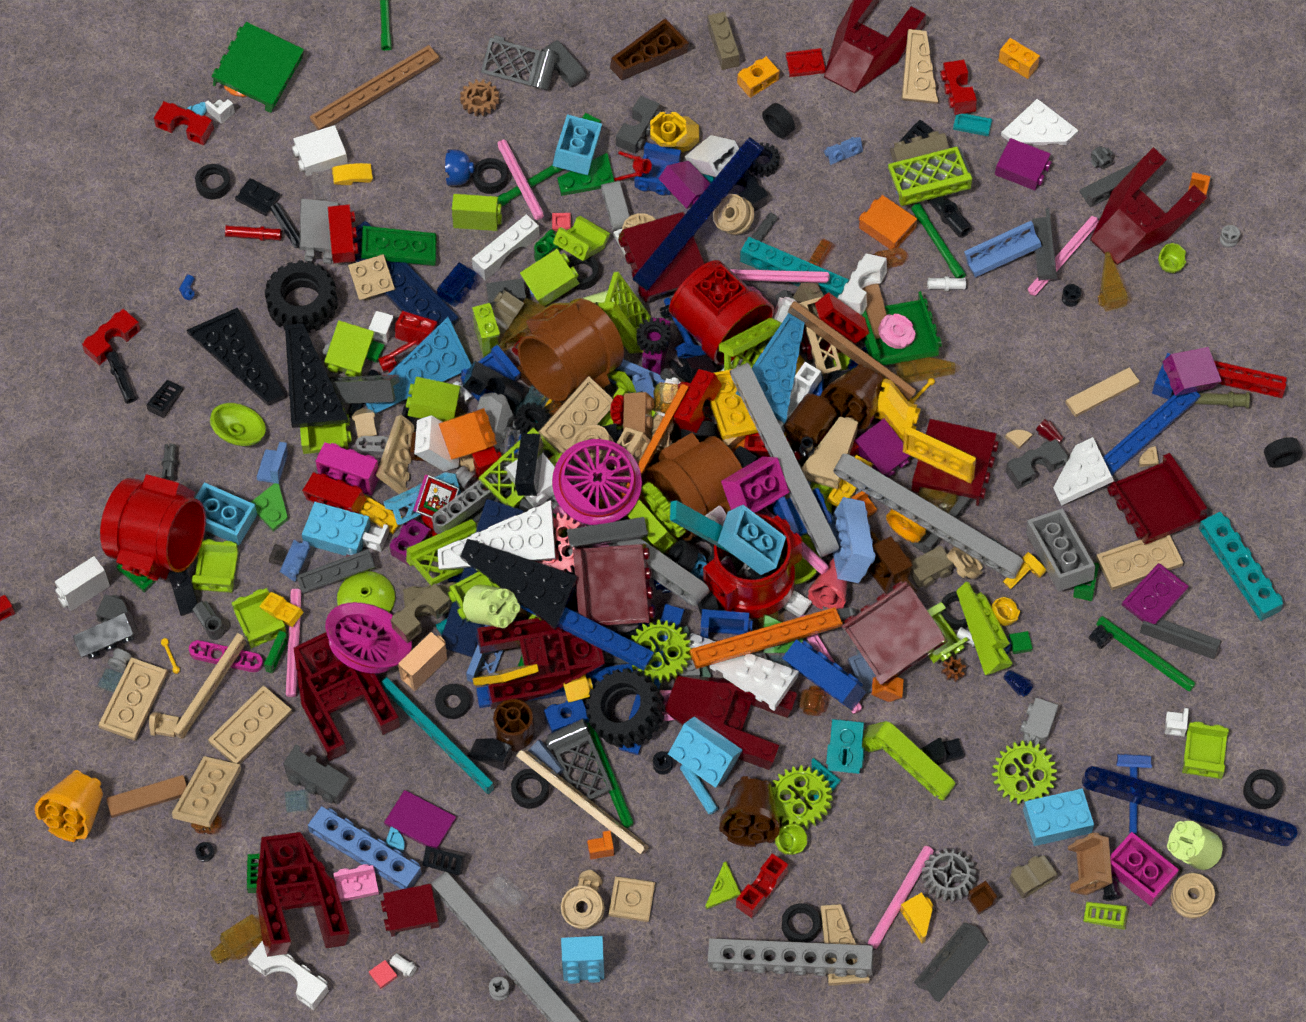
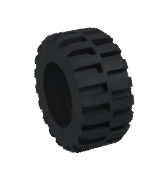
(300, 276)
(641, 724)

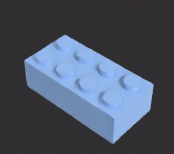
(854, 540)

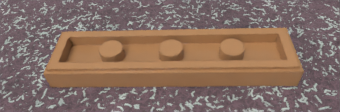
(875, 307)
(146, 796)

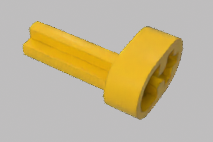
(1031, 564)

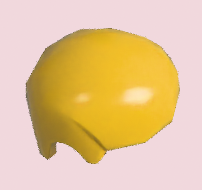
(1005, 607)

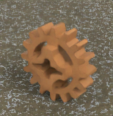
(479, 94)

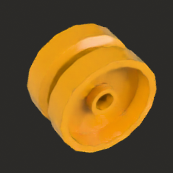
(905, 527)

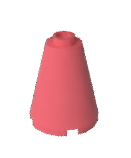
(828, 590)

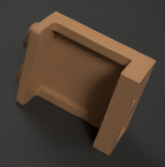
(1093, 864)

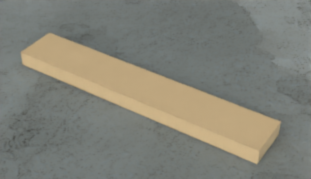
(209, 686)

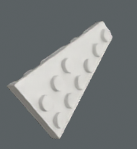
(523, 535)
(753, 674)

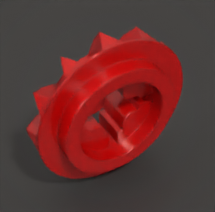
(617, 409)

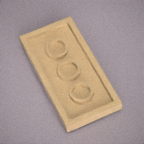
(583, 408)
(1135, 561)
(133, 699)
(250, 726)
(206, 791)

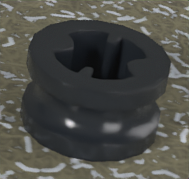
(207, 857)

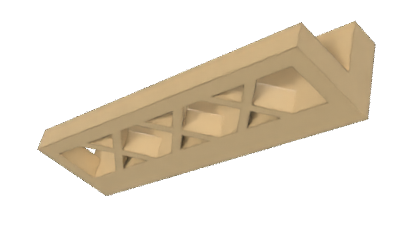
(815, 349)
(635, 448)

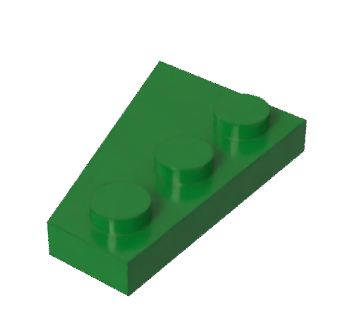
(599, 173)

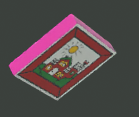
(433, 496)

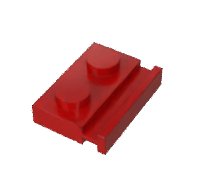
(805, 62)

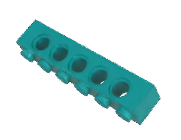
(769, 258)
(1261, 606)

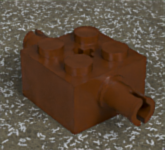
(889, 564)

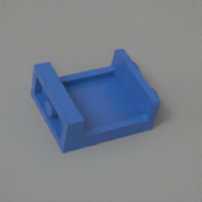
(660, 158)
(498, 362)
(786, 510)
(724, 622)

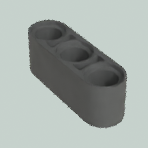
(566, 65)

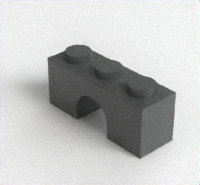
(633, 137)
(1048, 454)

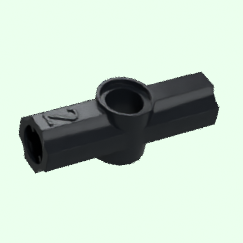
(950, 215)

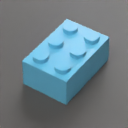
(577, 144)
(226, 514)
(335, 529)
(751, 539)
(705, 752)
(1058, 817)
(582, 959)

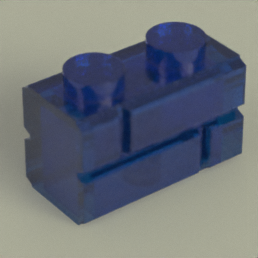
(457, 284)

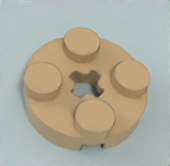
(965, 564)

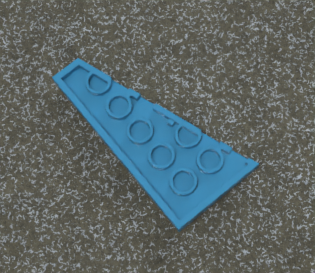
(435, 358)
(777, 365)

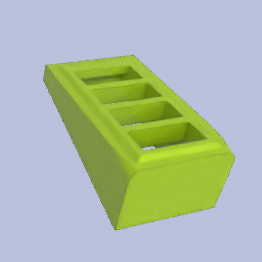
(1107, 908)

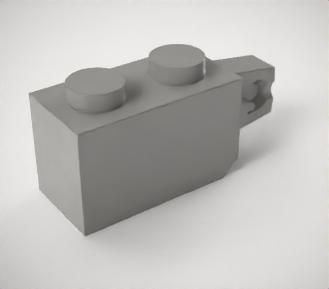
(1039, 722)

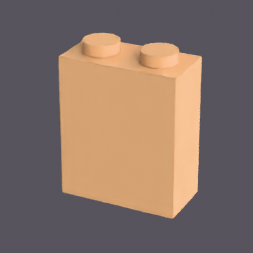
(423, 661)

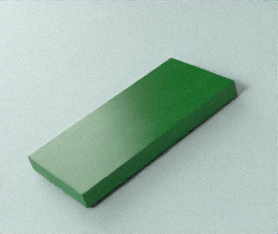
(399, 245)

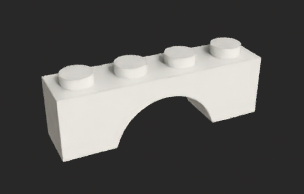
(491, 257)
(869, 271)
(804, 383)
(309, 989)

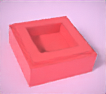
(561, 220)
(382, 974)

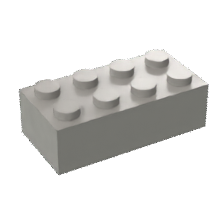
(1060, 550)

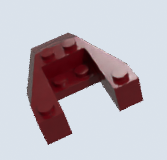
(863, 53)
(1133, 220)
(556, 652)
(331, 685)
(724, 710)
(295, 879)

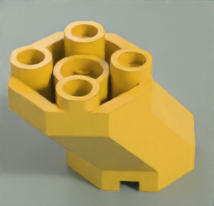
(674, 131)
(896, 409)

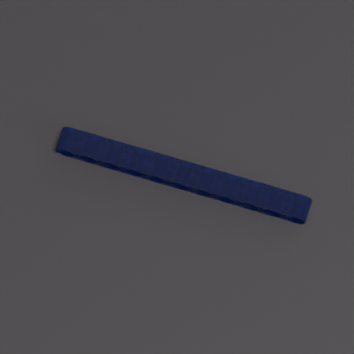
(698, 214)
(1199, 805)

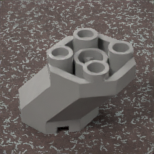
(499, 414)

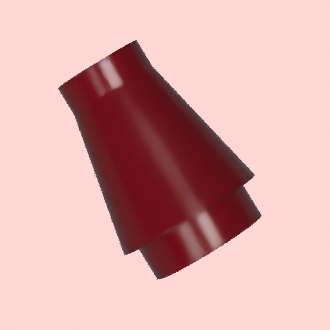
(1048, 431)

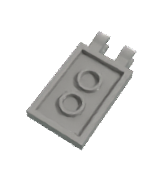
(315, 228)

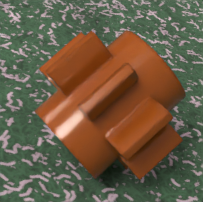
(956, 665)

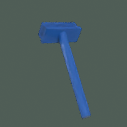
(688, 348)
(1133, 762)

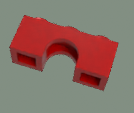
(960, 98)
(171, 116)
(120, 325)
(689, 412)
(759, 891)

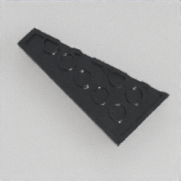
(235, 348)
(310, 389)
(533, 584)

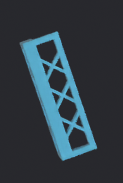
(410, 497)

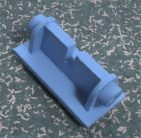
(844, 150)
(644, 383)
(295, 559)

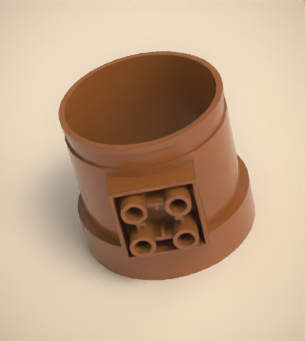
(569, 346)
(693, 474)

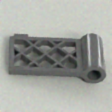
(541, 68)
(574, 737)

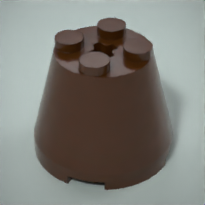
(855, 395)
(750, 813)

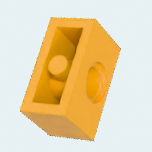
(1019, 58)
(767, 74)

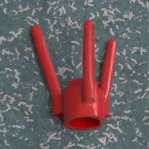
(639, 165)
(388, 362)

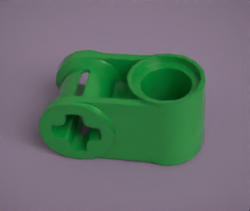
(545, 245)

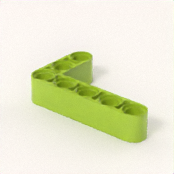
(909, 756)

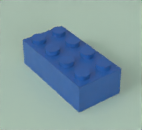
(825, 674)

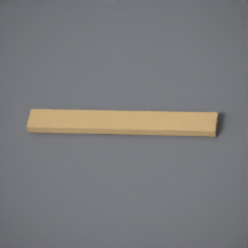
(583, 801)

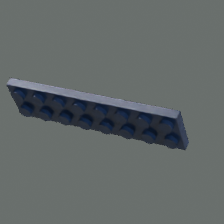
(410, 290)
(458, 633)

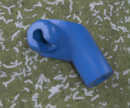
(185, 288)

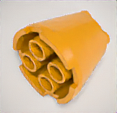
(70, 806)

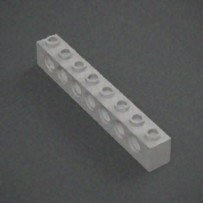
(781, 950)

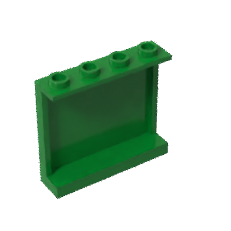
(258, 65)
(925, 343)

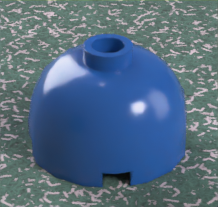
(458, 167)

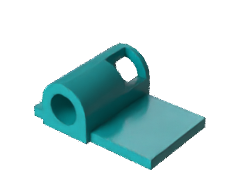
(845, 746)

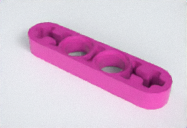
(250, 656)

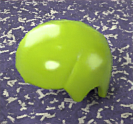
(1170, 255)
(791, 839)

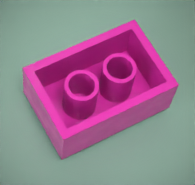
(348, 467)
(756, 484)
(1142, 869)

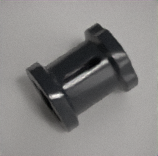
(1111, 891)

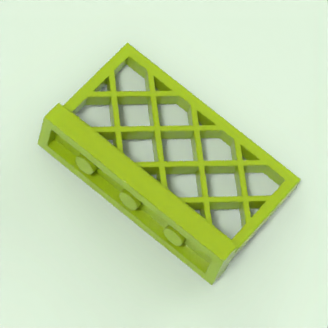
(937, 188)
(620, 318)
(748, 340)
(513, 500)
(429, 548)

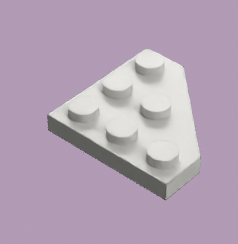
(1040, 127)
(1082, 472)

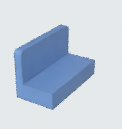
(273, 464)

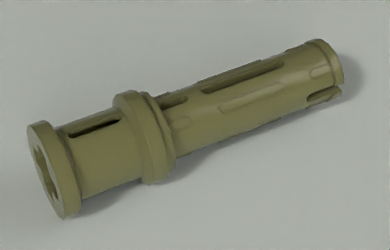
(1230, 399)

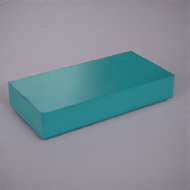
(972, 124)

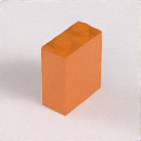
(887, 222)
(467, 433)

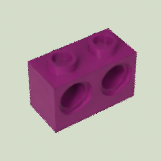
(405, 539)

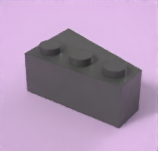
(315, 776)

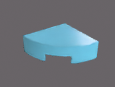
(199, 109)
(395, 840)

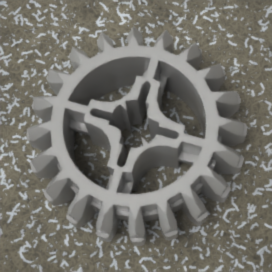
(941, 874)

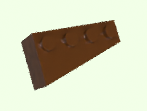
(649, 50)

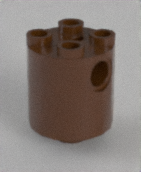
(810, 419)
(514, 724)

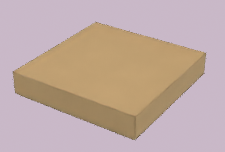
(631, 899)

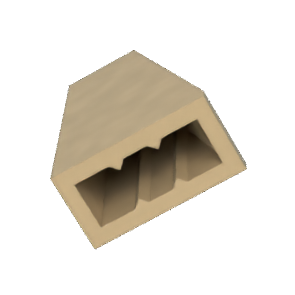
(827, 454)

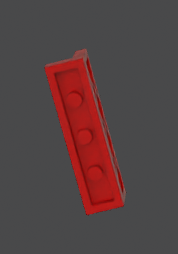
(1250, 382)

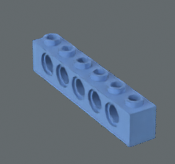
(327, 817)

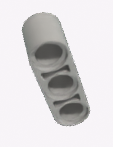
(615, 204)

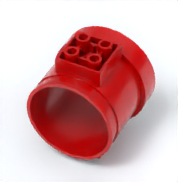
(717, 307)
(152, 526)
(758, 595)

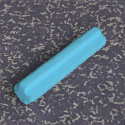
(699, 790)

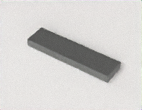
(335, 571)

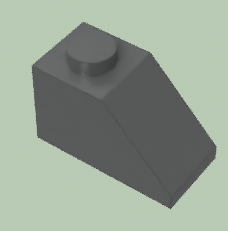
(110, 607)

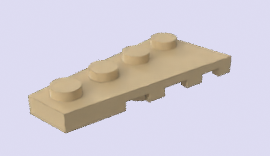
(918, 74)
(396, 456)
(837, 931)

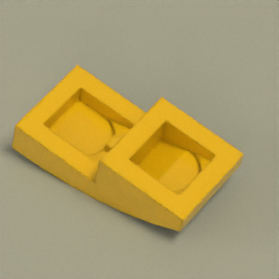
(351, 173)
(281, 609)

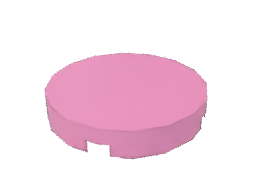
(896, 331)

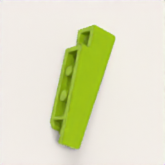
(984, 629)

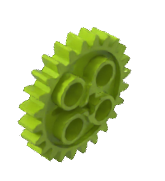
(661, 508)
(675, 642)
(1039, 763)
(814, 786)

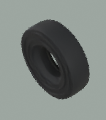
(448, 690)

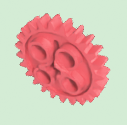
(567, 562)

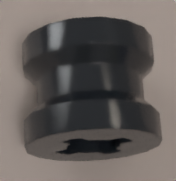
(1071, 290)
(1100, 636)
(662, 767)

